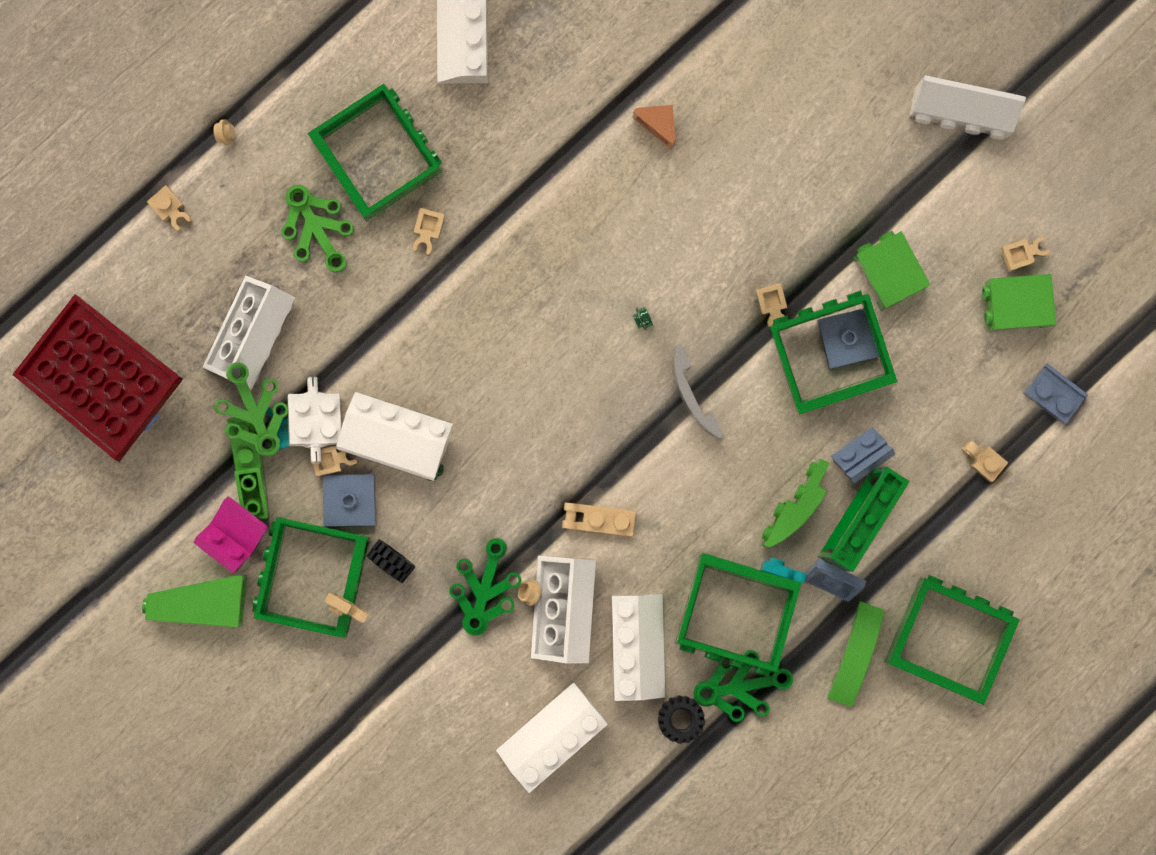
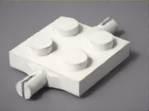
(313, 419)

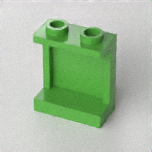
(891, 269)
(1019, 302)

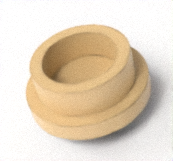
(224, 132)
(529, 592)

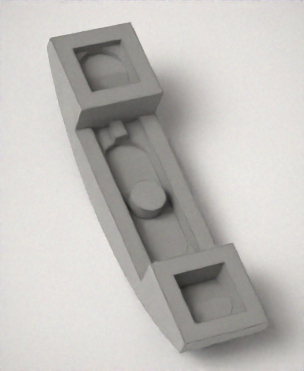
(681, 364)

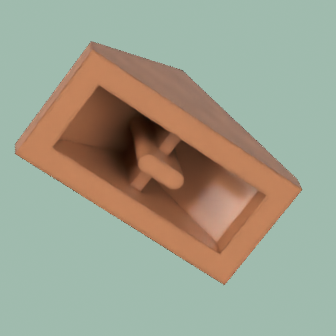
(658, 121)

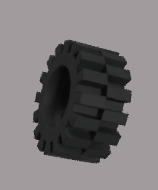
(390, 561)
(681, 735)

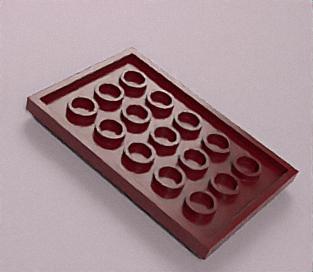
(97, 377)

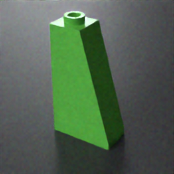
(204, 603)

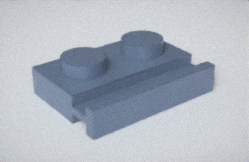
(1055, 394)
(863, 455)

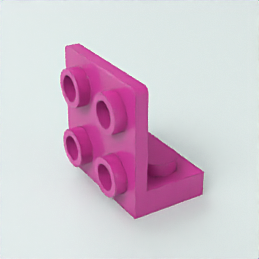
(231, 535)

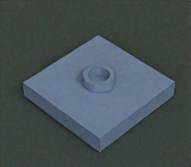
(847, 339)
(349, 500)
(834, 580)

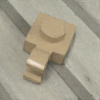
(986, 462)

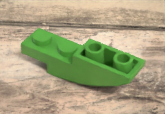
(249, 472)
(793, 515)

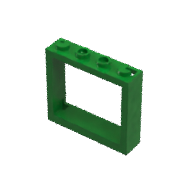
(404, 117)
(848, 391)
(863, 519)
(271, 557)
(754, 575)
(979, 603)

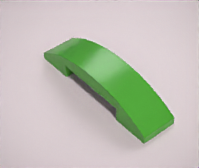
(856, 654)

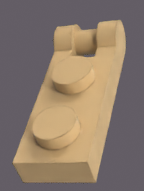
(600, 519)

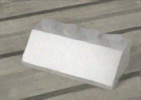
(462, 41)
(966, 107)
(249, 329)
(394, 436)
(564, 609)
(638, 647)
(551, 737)

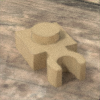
(168, 206)
(428, 227)
(1021, 253)
(771, 300)
(332, 461)
(341, 605)

